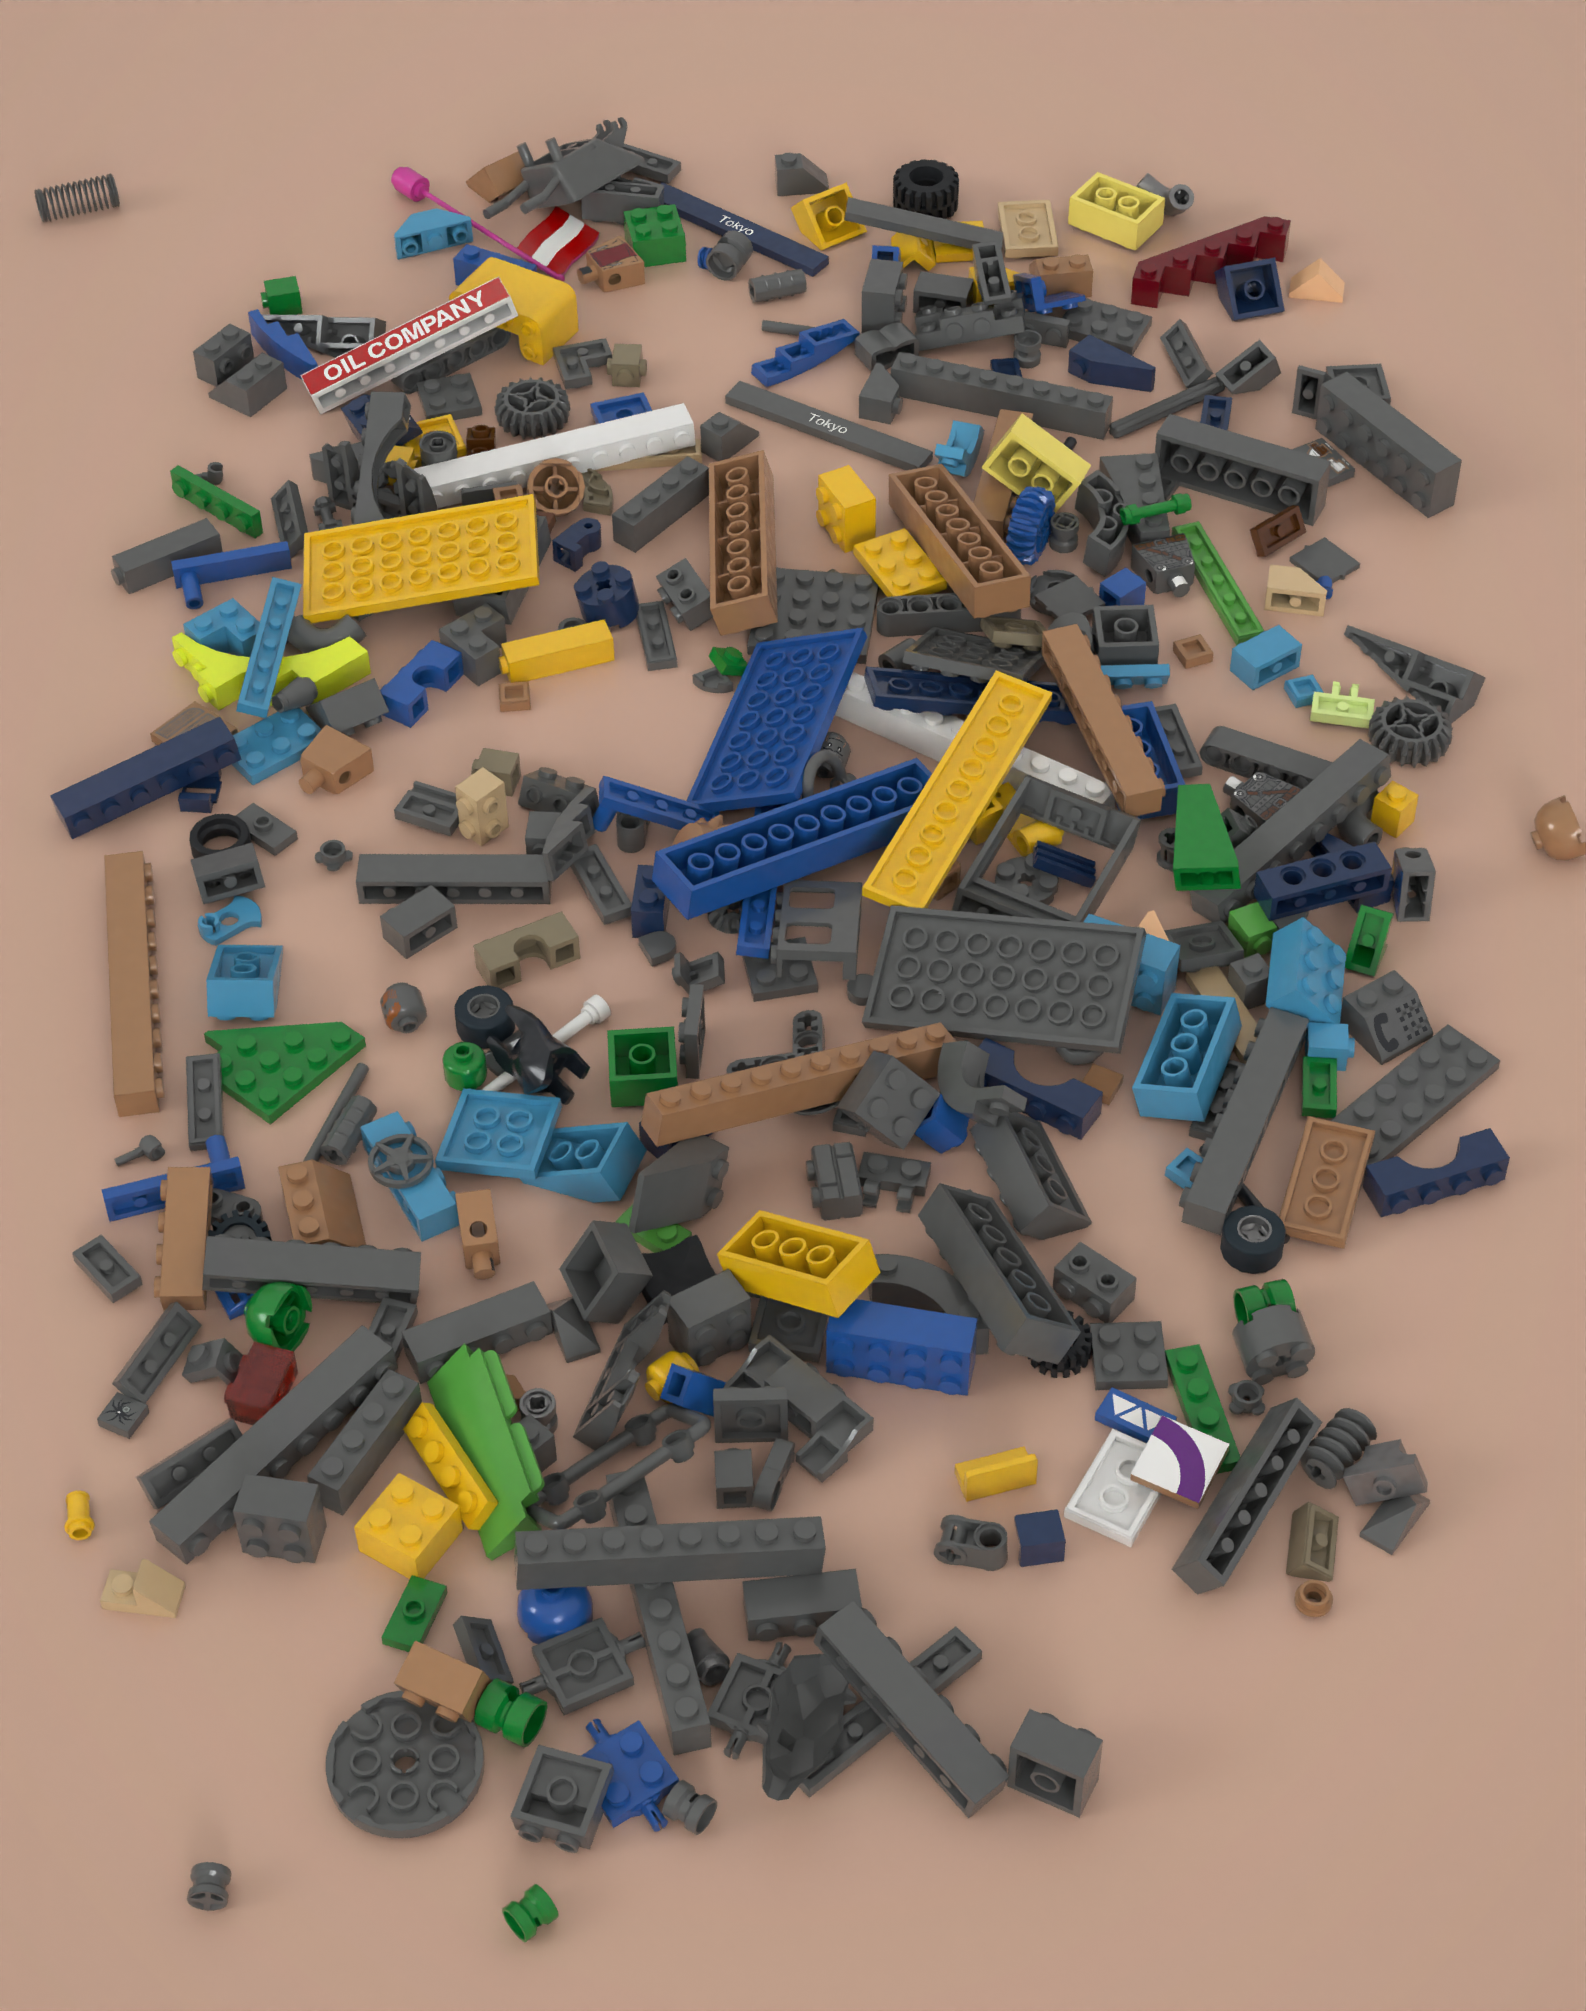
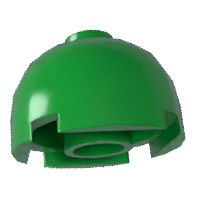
(278, 1315)

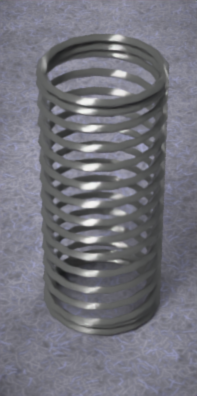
(42, 204)

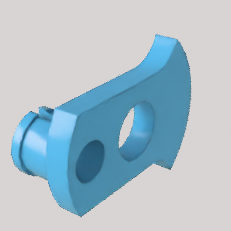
(241, 908)

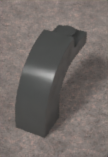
(962, 1085)

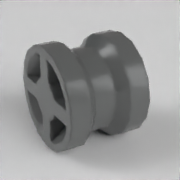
(209, 1886)

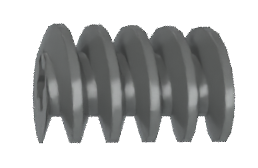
(1337, 1447)

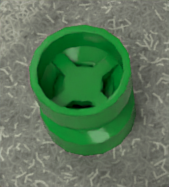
(529, 1913)

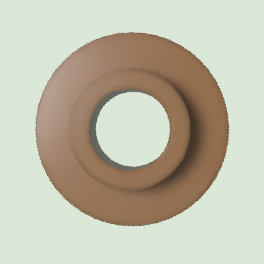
(1317, 1590)

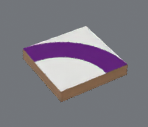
(1179, 1462)

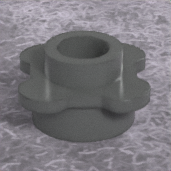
(333, 855)
(1249, 1390)

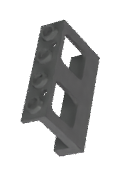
(842, 919)

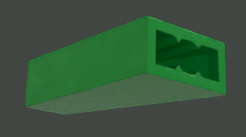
(1202, 844)

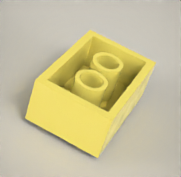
(1116, 211)
(1034, 459)

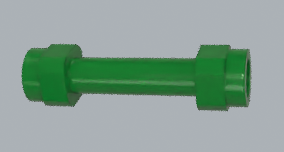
(1132, 514)

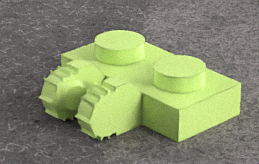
(1342, 709)

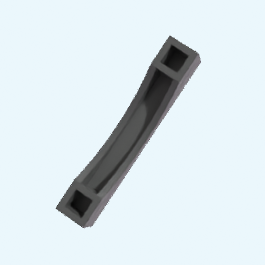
(386, 424)

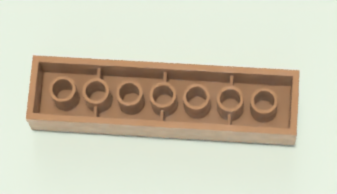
(959, 541)
(742, 543)

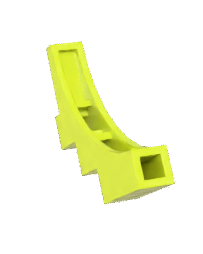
(223, 674)

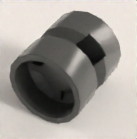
(729, 255)
(437, 447)

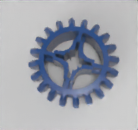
(1030, 524)

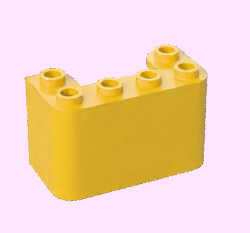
(543, 306)

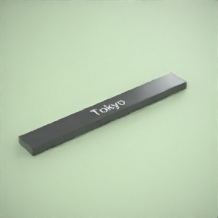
(828, 427)

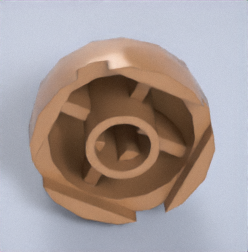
(556, 486)
(1558, 831)

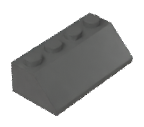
(1030, 1177)

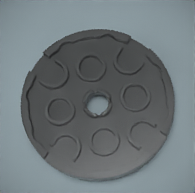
(384, 1798)

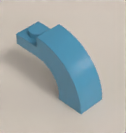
(961, 448)

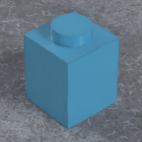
(1329, 1041)

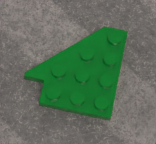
(281, 1064)

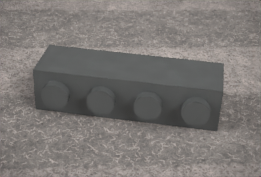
(660, 504)
(490, 1325)
(365, 1441)

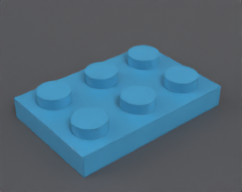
(274, 744)

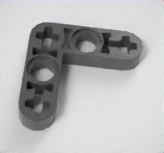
(800, 1038)

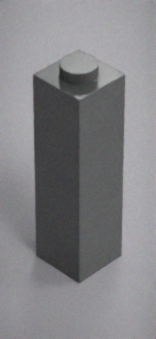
(152, 560)

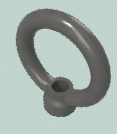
(813, 765)

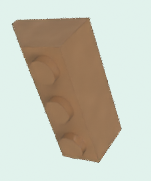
(321, 1204)

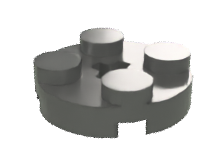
(1021, 869)

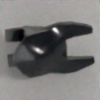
(537, 1057)

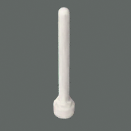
(594, 1011)

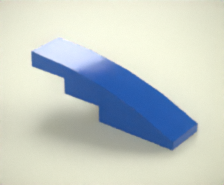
(277, 344)
(811, 349)

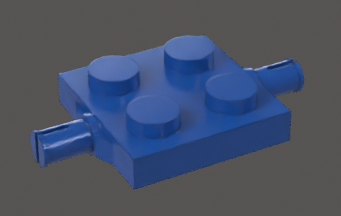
(639, 1774)

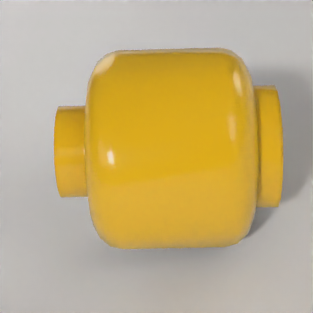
(658, 1371)

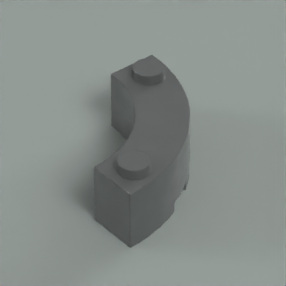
(1100, 504)
(924, 1287)

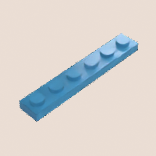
(268, 648)

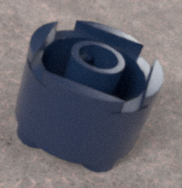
(607, 594)

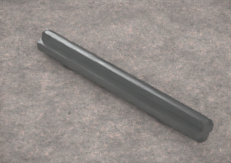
(1165, 407)

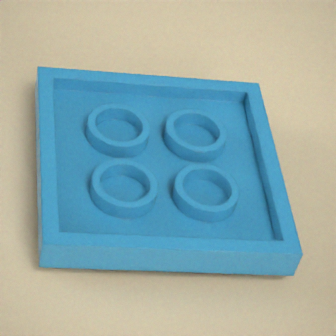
(498, 1134)

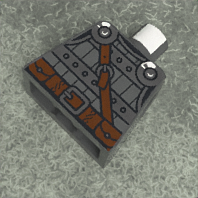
(1165, 564)
(1259, 796)

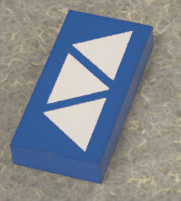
(1129, 1415)

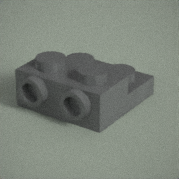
(562, 1799)

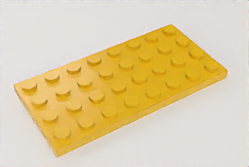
(420, 559)

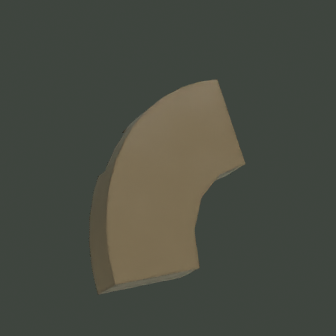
(597, 494)

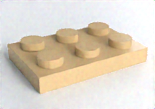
(1027, 228)

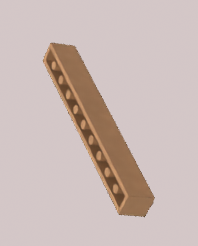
(132, 984)
(781, 1086)

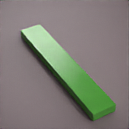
(1220, 585)

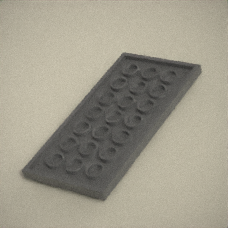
(1006, 978)

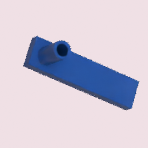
(227, 565)
(645, 804)
(145, 1197)

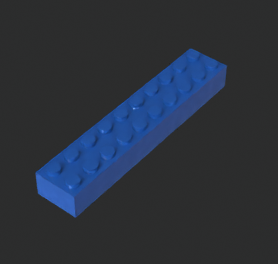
(788, 841)

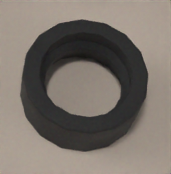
(216, 826)

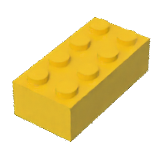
(800, 1263)

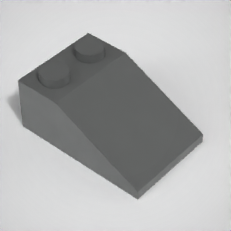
(680, 1184)

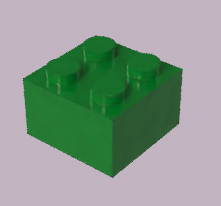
(656, 234)
(640, 1063)

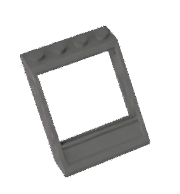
(1064, 811)

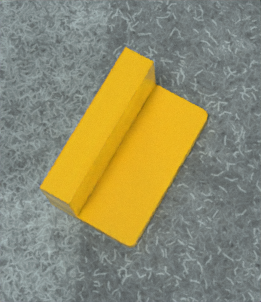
(915, 249)
(996, 1473)

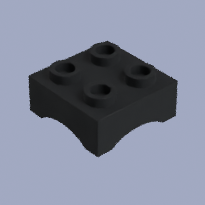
(677, 1268)

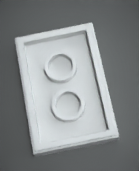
(1107, 1496)

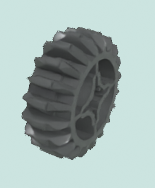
(532, 408)
(1410, 731)

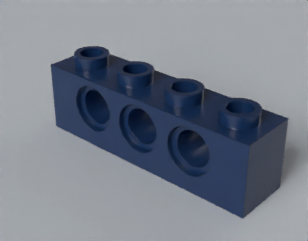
(1322, 881)

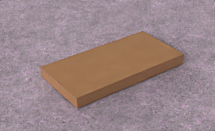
(1326, 1181)

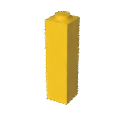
(557, 652)

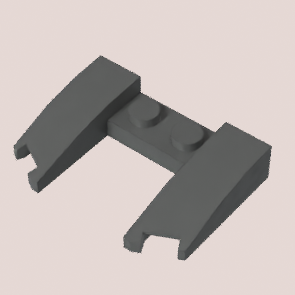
(343, 471)
(619, 1377)

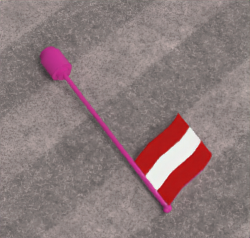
(550, 245)

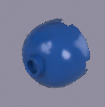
(553, 1611)

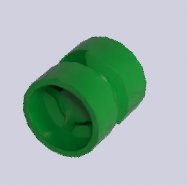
(1251, 1298)
(515, 1714)

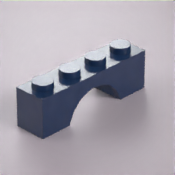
(1066, 1106)
(1400, 1186)

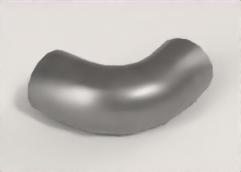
(1176, 199)

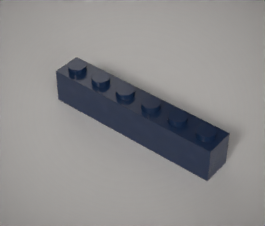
(146, 777)

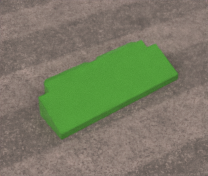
(478, 1409)

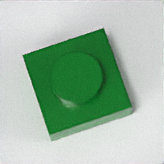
(728, 661)

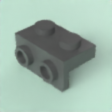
(547, 791)

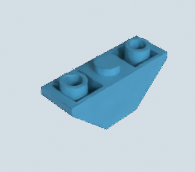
(431, 232)

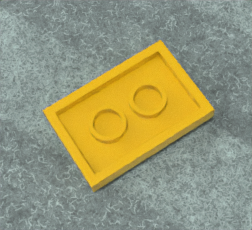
(899, 565)

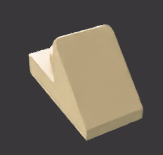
(143, 1592)

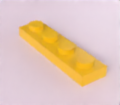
(450, 1465)

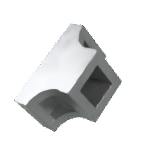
(1385, 1474)

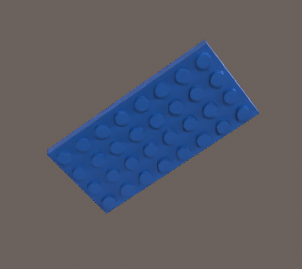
(777, 720)

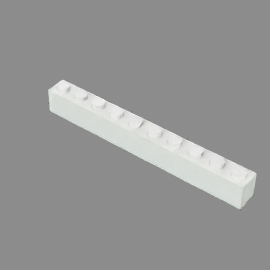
(584, 447)
(933, 733)

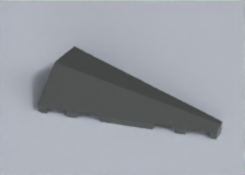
(330, 334)
(1422, 674)

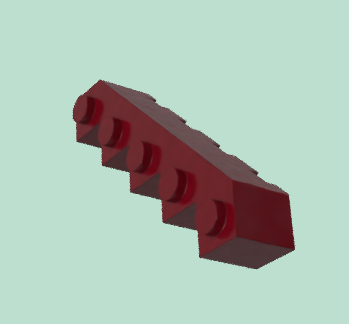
(1197, 261)

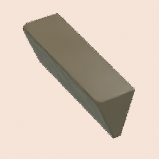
(1312, 1543)

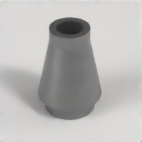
(709, 1659)

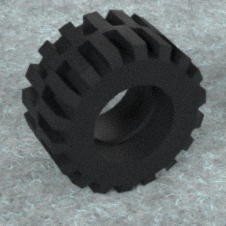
(926, 188)

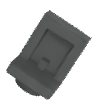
(703, 971)
(212, 1360)

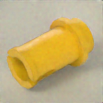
(78, 1512)

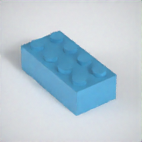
(1187, 1057)

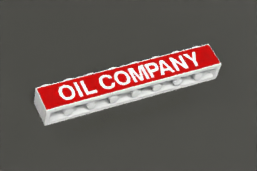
(409, 345)

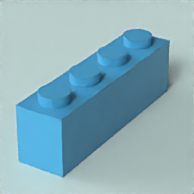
(429, 1203)

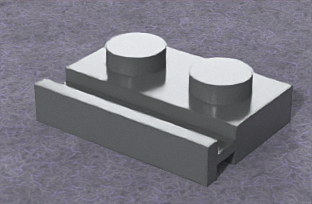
(429, 808)

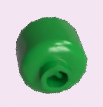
(464, 1066)

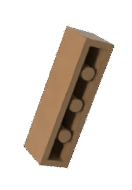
(185, 1232)

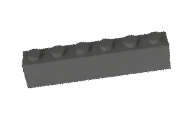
(456, 876)
(323, 1269)
(1246, 1496)
(911, 1708)

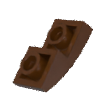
(480, 439)

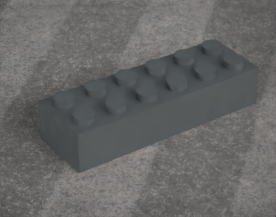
(1388, 444)
(1242, 468)
(998, 1274)

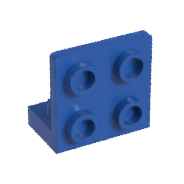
(1035, 295)

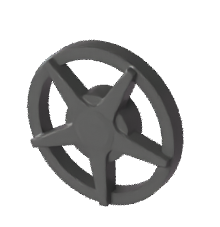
(400, 1160)

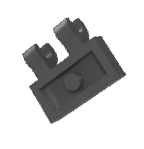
(893, 1174)

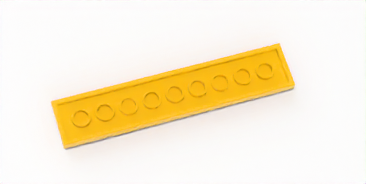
(957, 793)

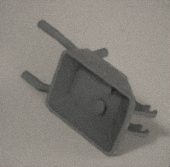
(570, 169)

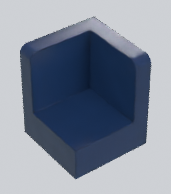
(1040, 1538)

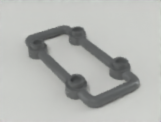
(641, 1431)

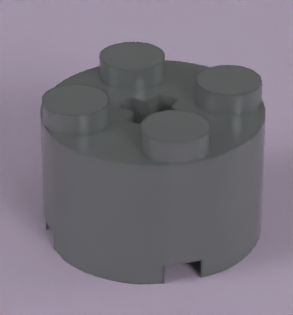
(1274, 1344)

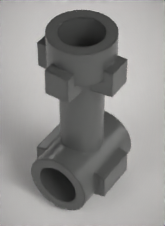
(325, 508)

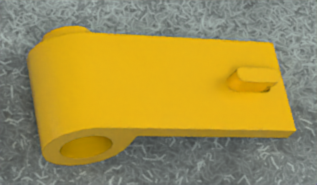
(1027, 829)

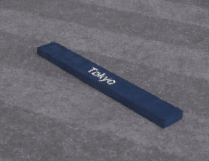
(762, 239)

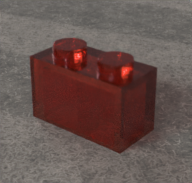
(261, 1382)

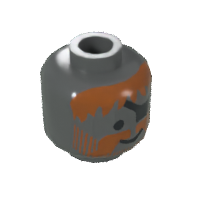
(403, 1007)

